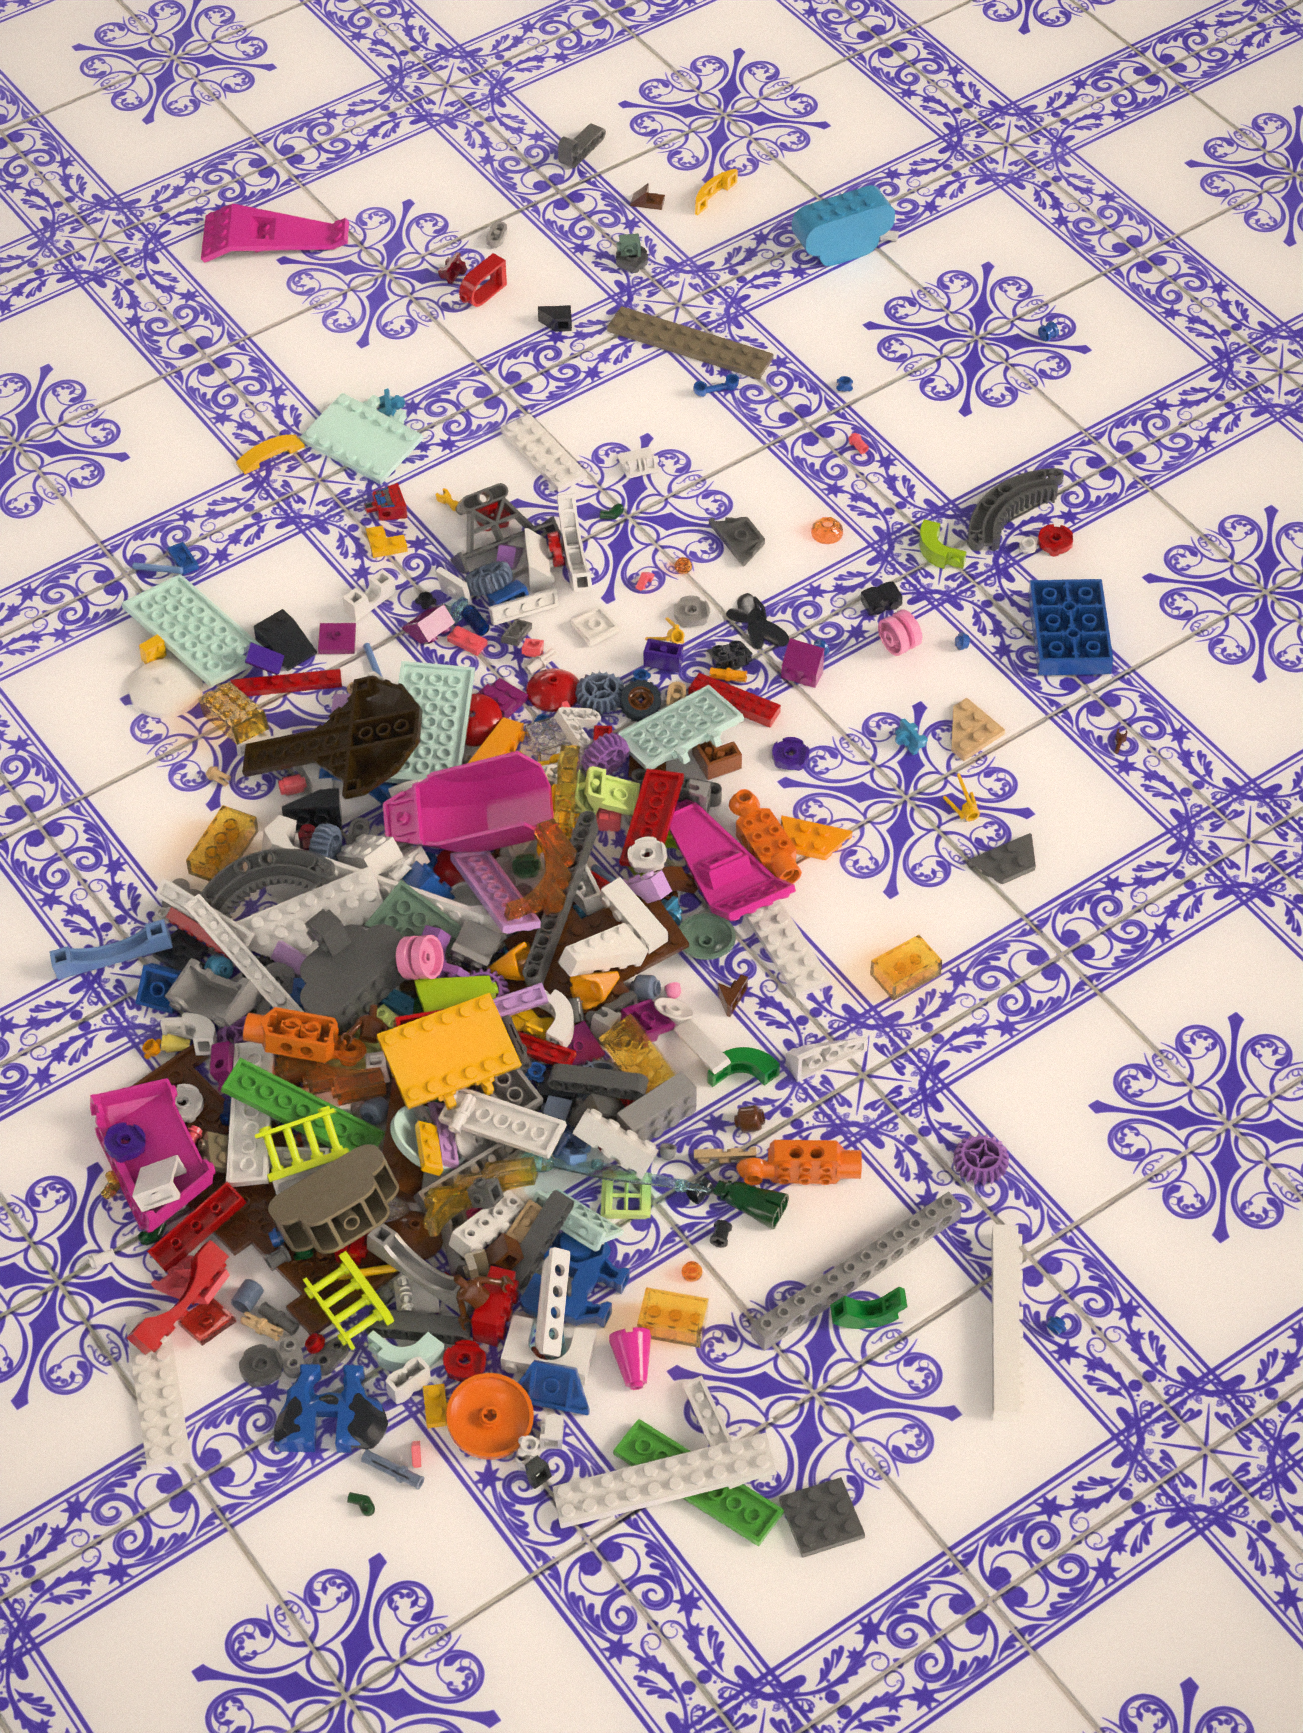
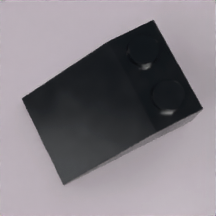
(285, 637)
(315, 809)

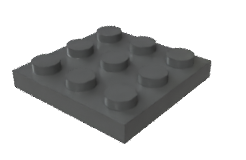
(822, 1517)

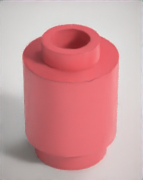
(292, 784)

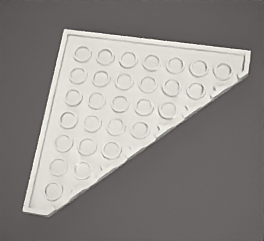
(349, 898)

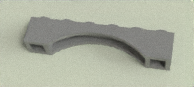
(394, 1251)

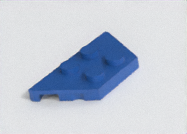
(555, 1387)

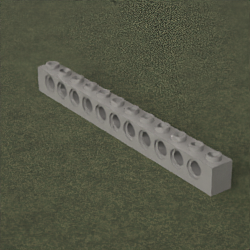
(855, 1271)

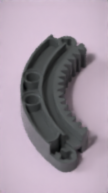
(1006, 501)
(287, 867)

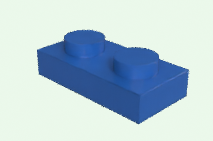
(182, 557)

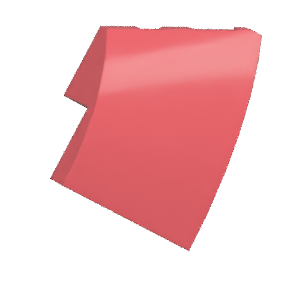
(178, 1278)

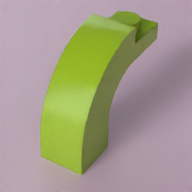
(935, 551)

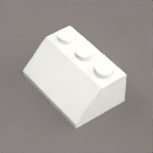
(538, 562)

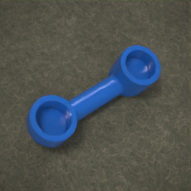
(701, 388)

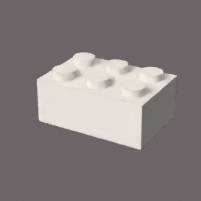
(371, 851)

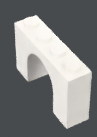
(518, 1356)

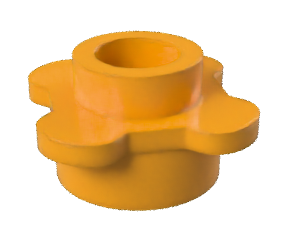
(151, 1048)

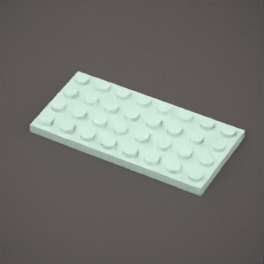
(192, 629)
(445, 699)

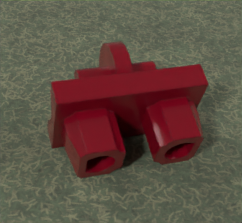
(453, 268)
(305, 836)

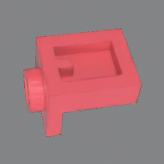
(533, 647)

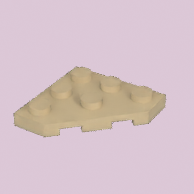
(972, 729)

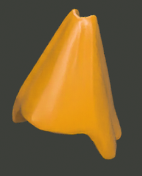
(512, 963)
(593, 987)

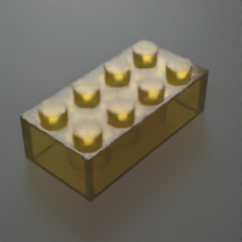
(233, 713)
(222, 842)
(637, 1052)

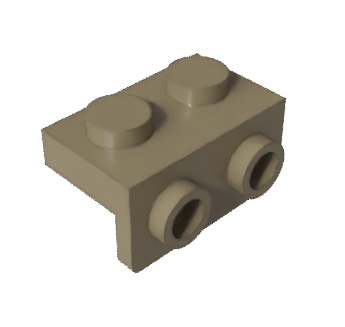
(215, 1149)
(476, 1264)

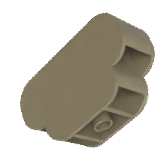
(336, 1202)

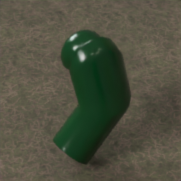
(613, 513)
(152, 1237)
(363, 1501)

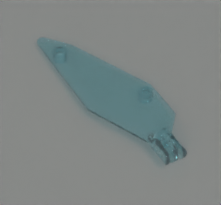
(606, 1171)

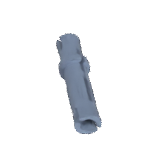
(399, 1472)

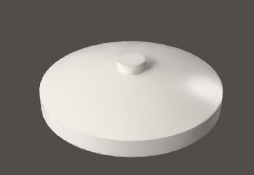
(165, 688)

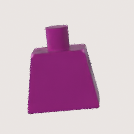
(221, 1062)

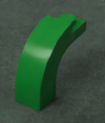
(748, 1061)
(869, 1314)

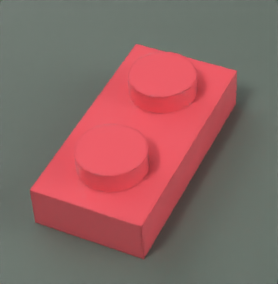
(467, 640)

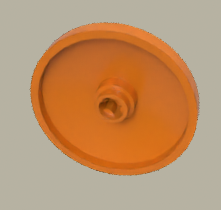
(489, 1416)

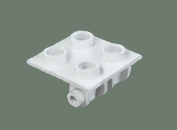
(638, 462)
(414, 1298)

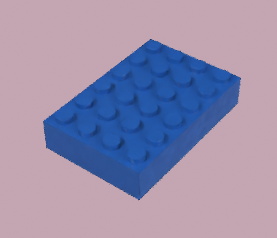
(1070, 627)

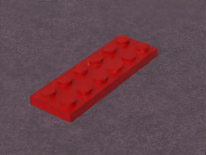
(653, 809)

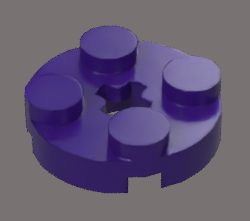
(790, 762)
(128, 1151)

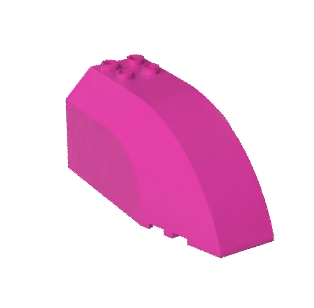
(473, 805)

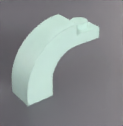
(395, 1357)

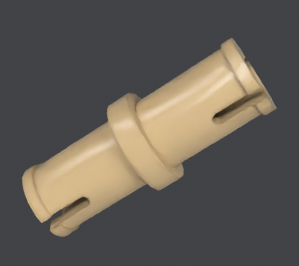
(262, 1326)

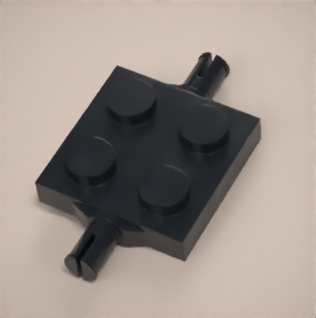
(183, 950)

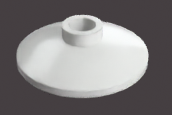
(673, 1009)
(470, 1145)

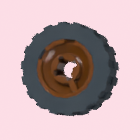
(640, 690)

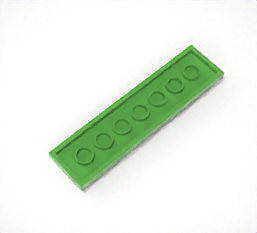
(290, 1103)
(736, 1508)

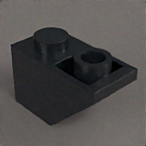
(556, 317)

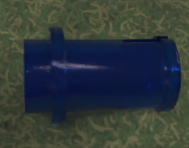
(225, 1116)

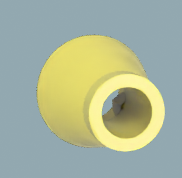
(173, 1043)

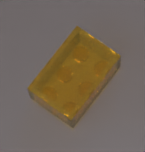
(906, 967)
(674, 1316)

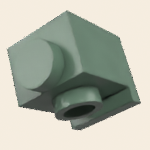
(629, 245)

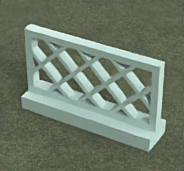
(584, 1223)

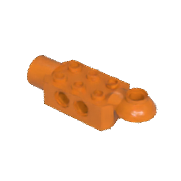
(764, 836)
(301, 1036)
(803, 1163)

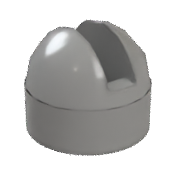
(667, 1151)

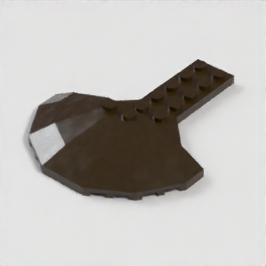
(357, 745)

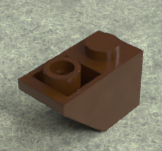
(504, 1252)

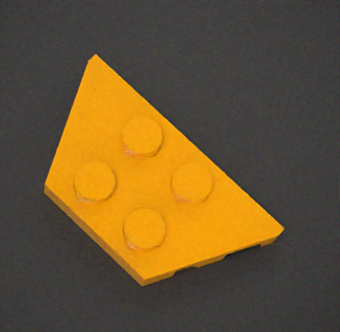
(814, 838)

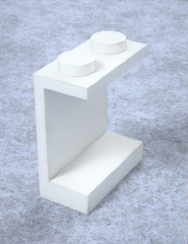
(156, 1185)

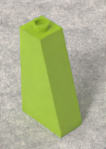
(448, 992)

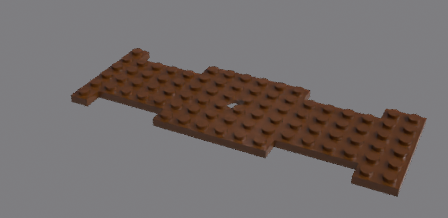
(252, 1221)

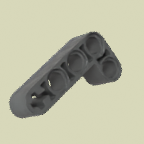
(575, 151)

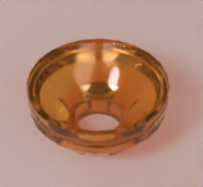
(825, 534)

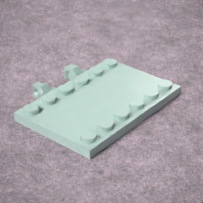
(362, 437)
(681, 727)

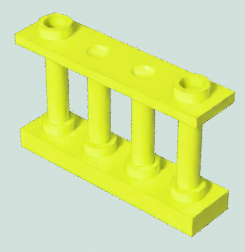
(298, 1164)
(368, 1298)

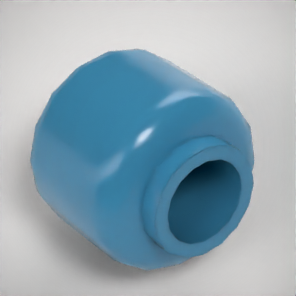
(220, 965)

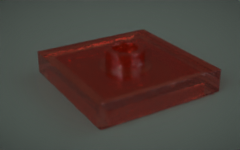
(207, 1321)

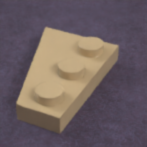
(724, 1157)

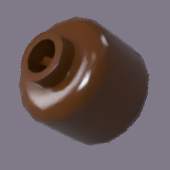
(749, 1119)

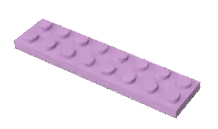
(492, 889)

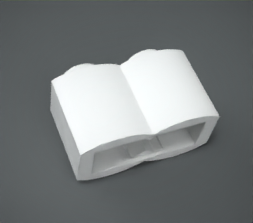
(405, 1381)

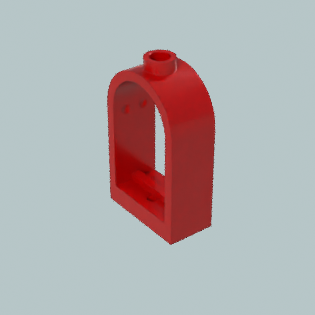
(493, 266)

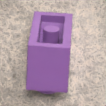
(509, 554)

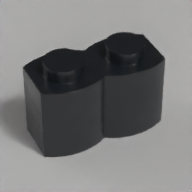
(881, 598)

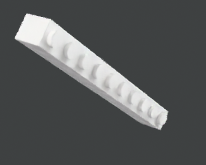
(1005, 1324)

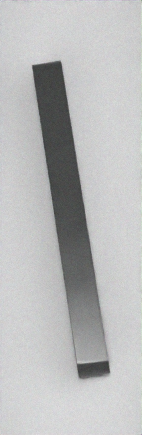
(553, 924)

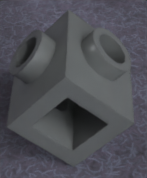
(485, 1193)

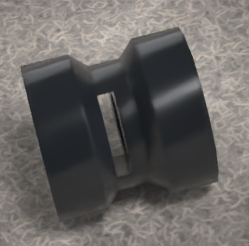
(698, 1196)

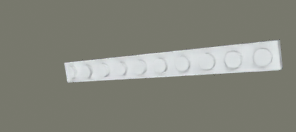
(240, 954)

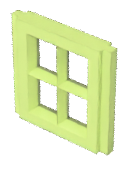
(607, 1201)

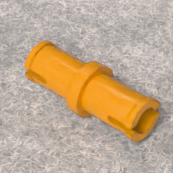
(728, 674)

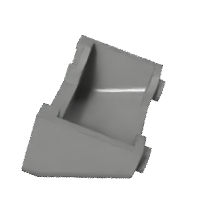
(213, 996)

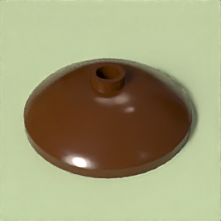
(414, 1234)

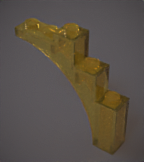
(567, 788)
(448, 1201)

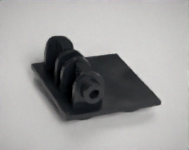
(727, 653)

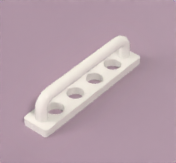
(547, 1300)

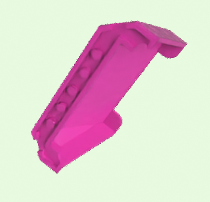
(166, 1135)

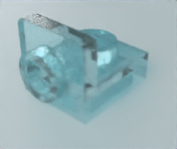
(456, 609)

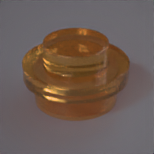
(683, 565)
(691, 1271)

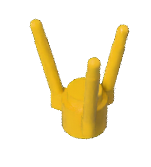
(674, 635)
(969, 809)

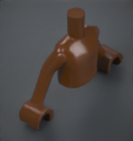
(369, 1027)
(475, 1294)

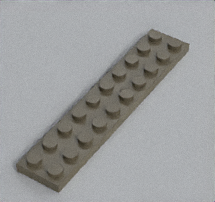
(690, 342)

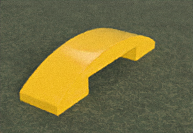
(710, 188)
(250, 460)

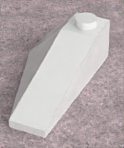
(820, 1056)

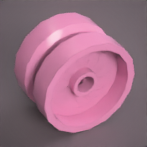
(900, 632)
(419, 957)

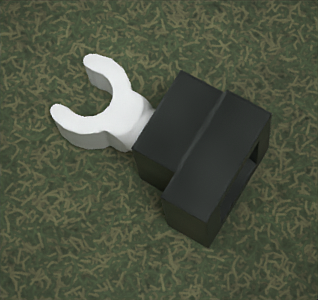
(536, 1470)

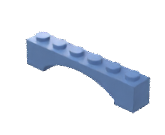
(74, 961)

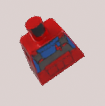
(387, 503)

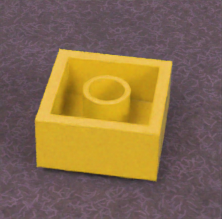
(152, 649)

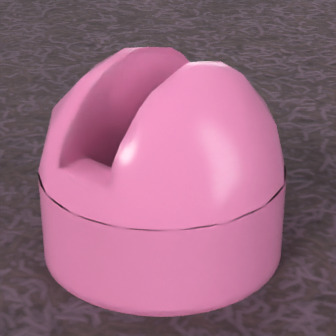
(673, 990)

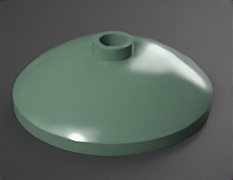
(708, 936)

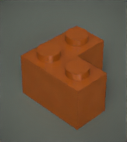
(717, 760)

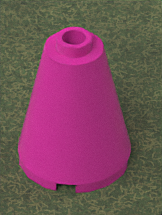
(632, 1355)

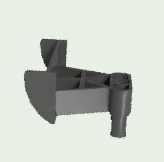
(472, 503)

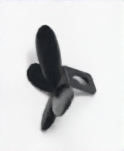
(758, 626)

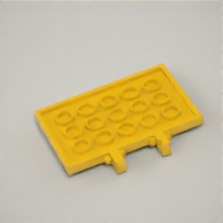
(449, 1052)

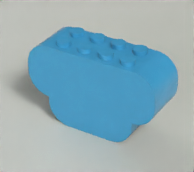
(844, 225)

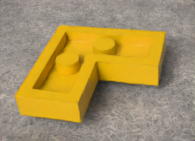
(384, 546)
(435, 1405)

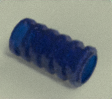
(475, 620)

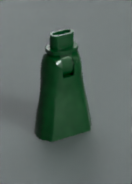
(759, 1203)

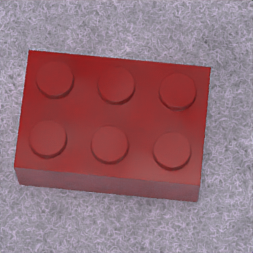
(492, 1316)

